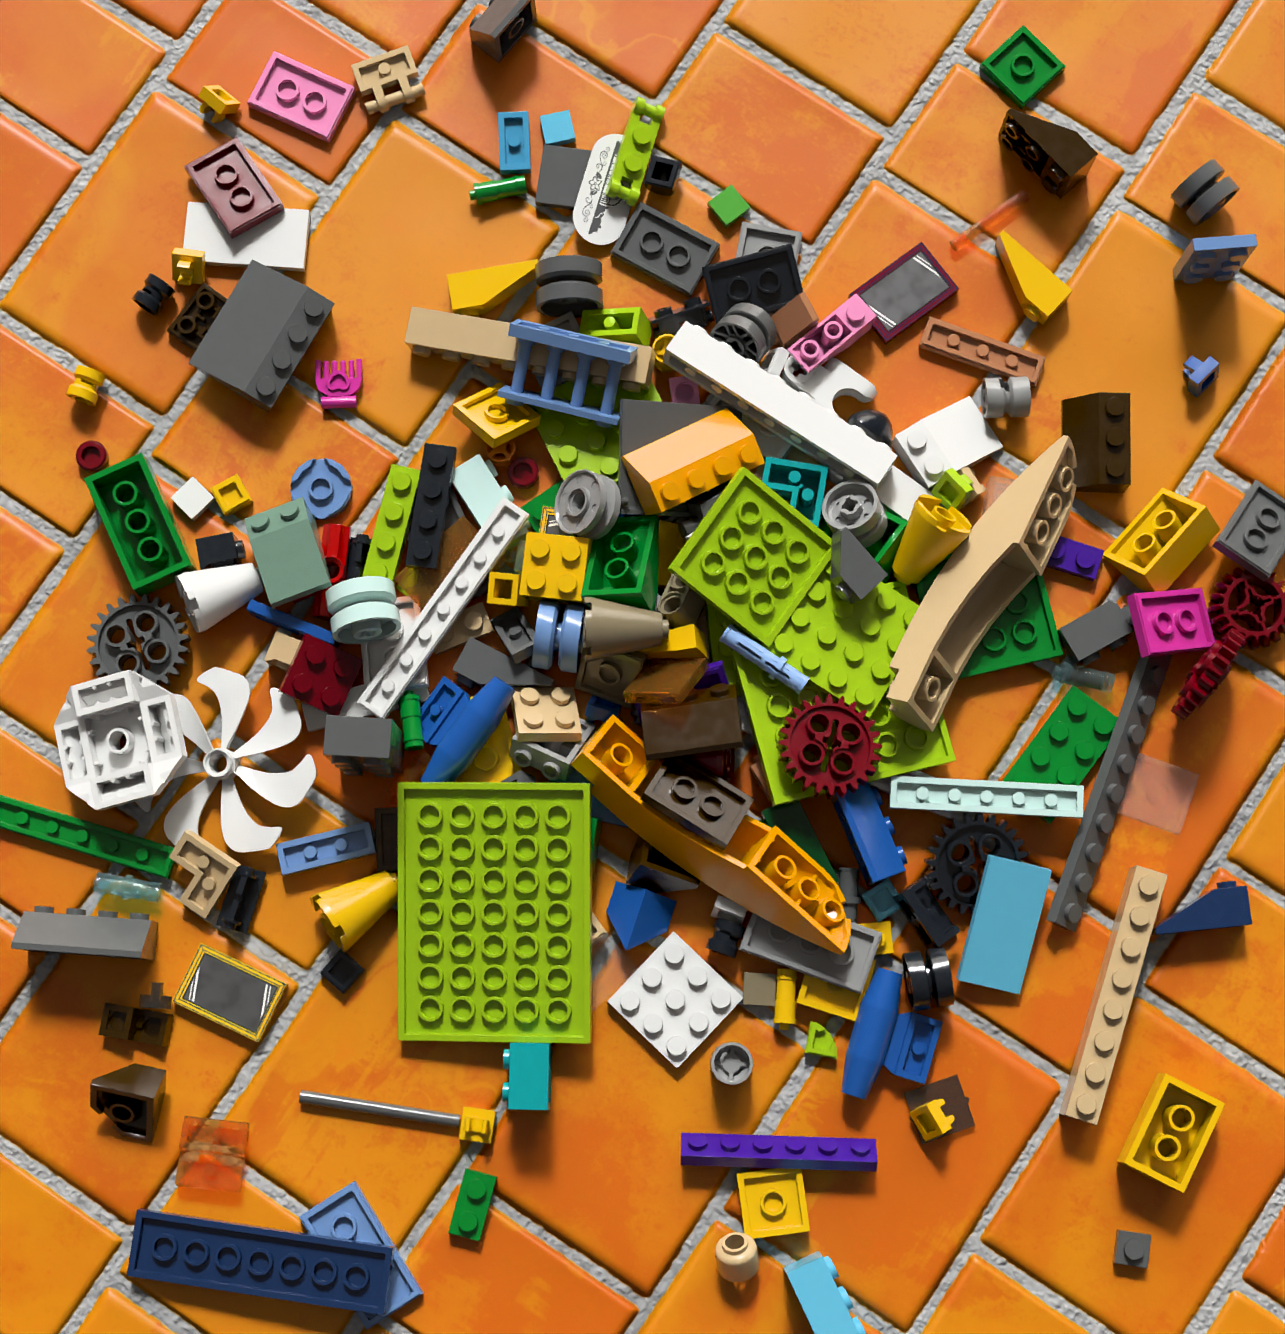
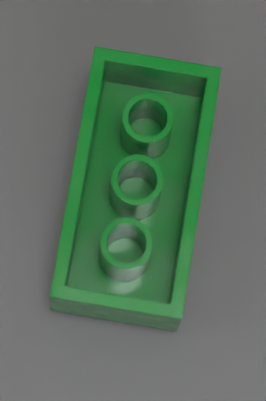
(140, 524)

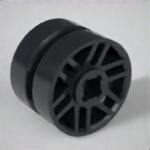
(928, 979)

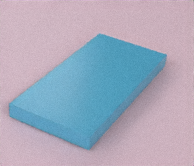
(1003, 924)

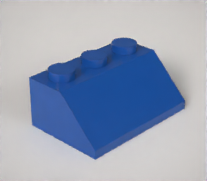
(869, 834)

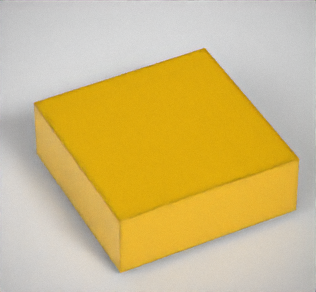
(231, 495)

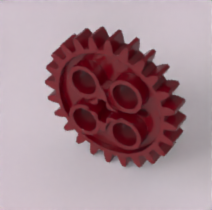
(1208, 673)
(857, 755)

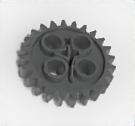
(164, 633)

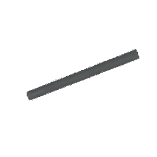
(379, 1108)

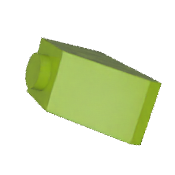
(617, 324)

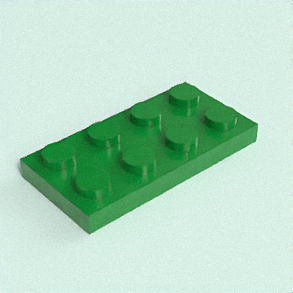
(1065, 743)

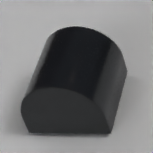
(662, 175)

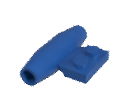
(460, 725)
(887, 1039)

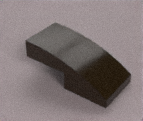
(136, 1024)

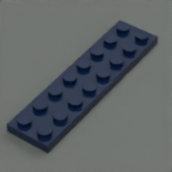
(261, 1261)

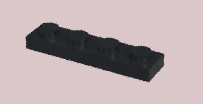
(431, 507)

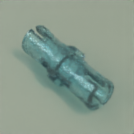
(127, 887)

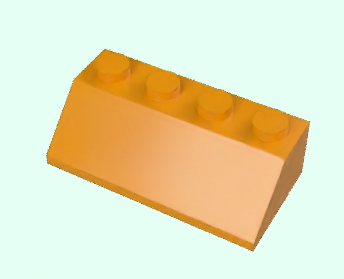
(691, 461)

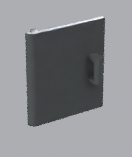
(646, 422)

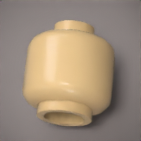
(737, 1257)

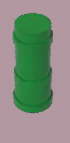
(498, 189)
(411, 721)

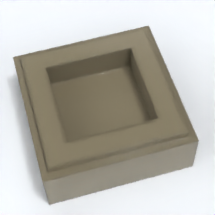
(759, 989)

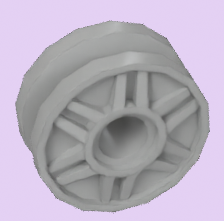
(587, 504)

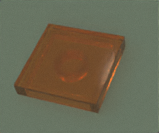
(665, 680)

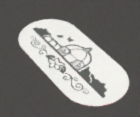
(594, 214)

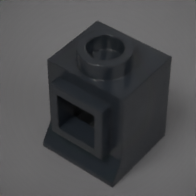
(220, 551)

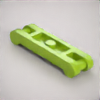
(635, 151)

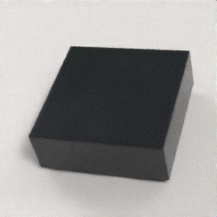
(342, 971)

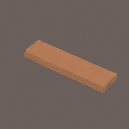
(980, 351)

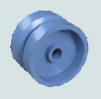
(558, 635)

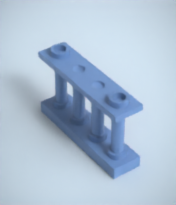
(587, 349)

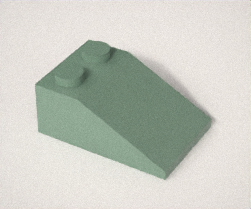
(288, 552)

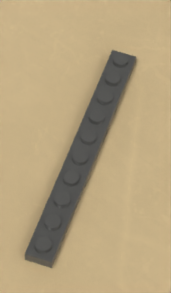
(1108, 791)

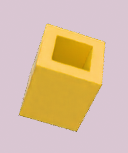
(504, 589)

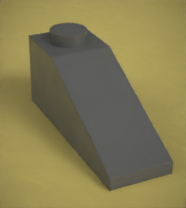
(480, 663)

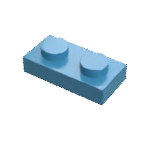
(514, 142)

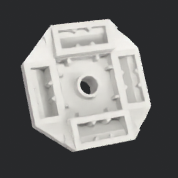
(91, 732)

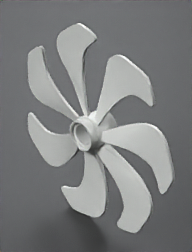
(279, 788)

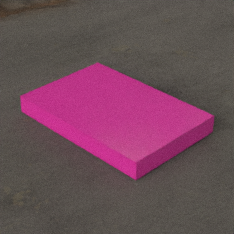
(1171, 622)

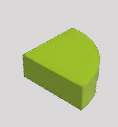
(820, 1042)

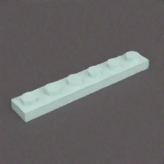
(986, 797)

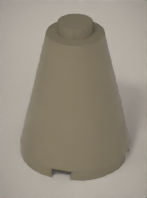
(620, 629)

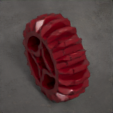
(1248, 595)

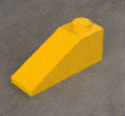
(1035, 286)
(483, 289)

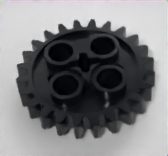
(948, 871)

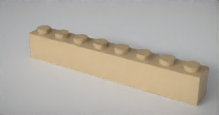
(488, 342)
(1113, 994)

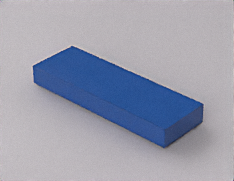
(289, 622)

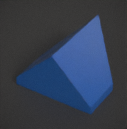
(638, 914)

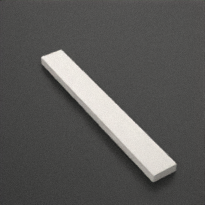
(443, 609)

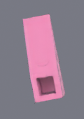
(833, 334)

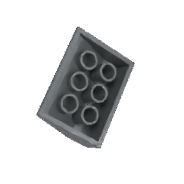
(261, 334)

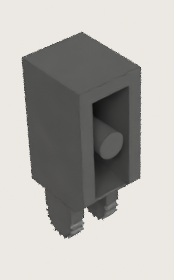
(1095, 631)

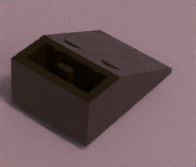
(1048, 150)

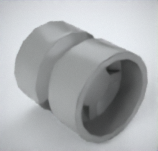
(1006, 397)
(731, 1063)

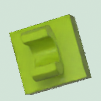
(953, 489)

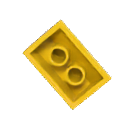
(1162, 541)

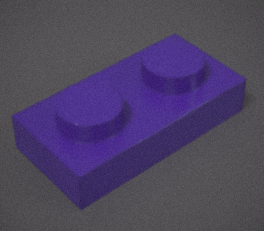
(1075, 558)

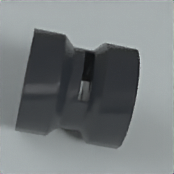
(153, 294)
(725, 938)

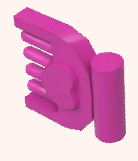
(337, 386)

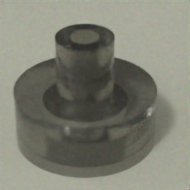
(156, 998)

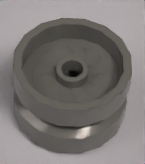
(568, 285)

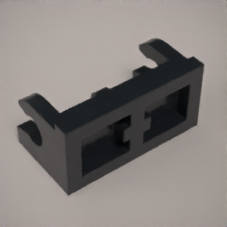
(925, 914)

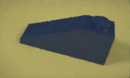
(1215, 909)

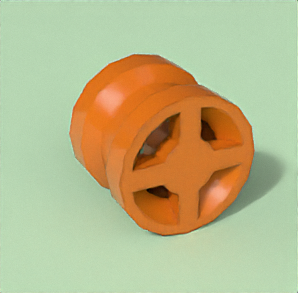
(502, 461)

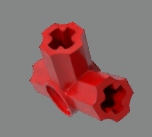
(336, 549)

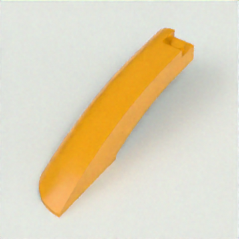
(756, 869)

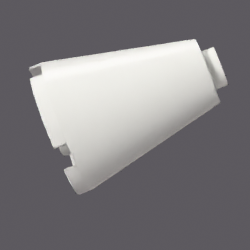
(217, 592)

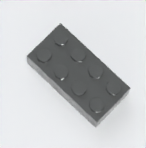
(364, 745)

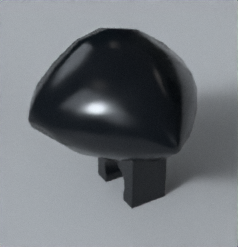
(874, 424)

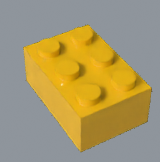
(1171, 1132)

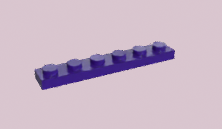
(778, 1152)

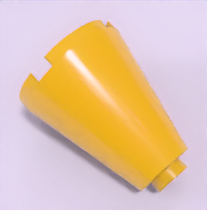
(928, 539)
(355, 906)

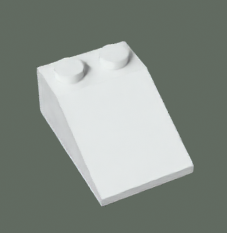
(944, 441)

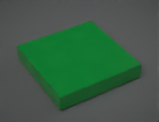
(1022, 67)

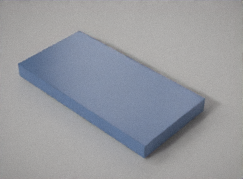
(351, 1217)

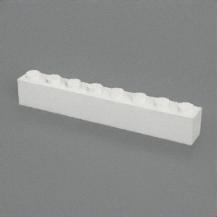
(778, 406)

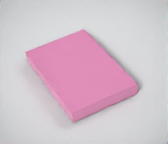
(301, 97)

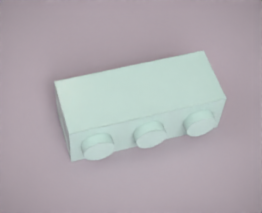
(482, 493)

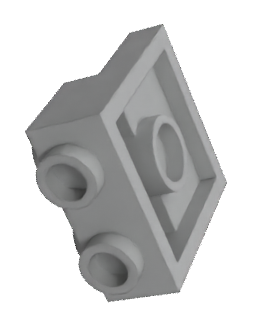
(551, 757)

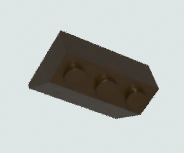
(1101, 440)
(700, 724)

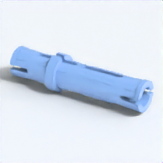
(764, 659)

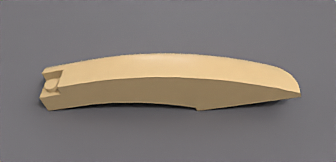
(979, 582)

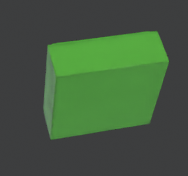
(728, 206)

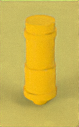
(785, 998)

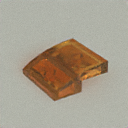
(212, 1154)

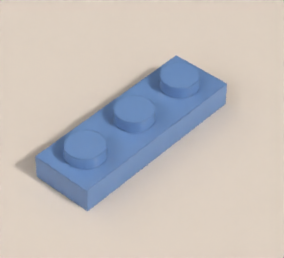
(326, 848)

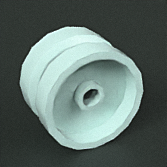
(363, 610)

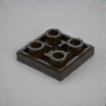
(197, 317)

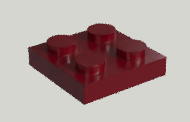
(320, 675)

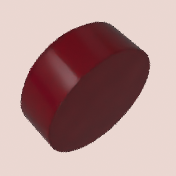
(92, 456)
(523, 473)

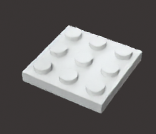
(675, 999)

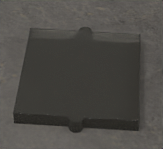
(953, 1095)

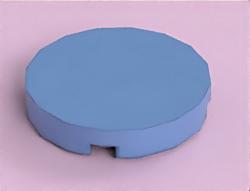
(323, 486)

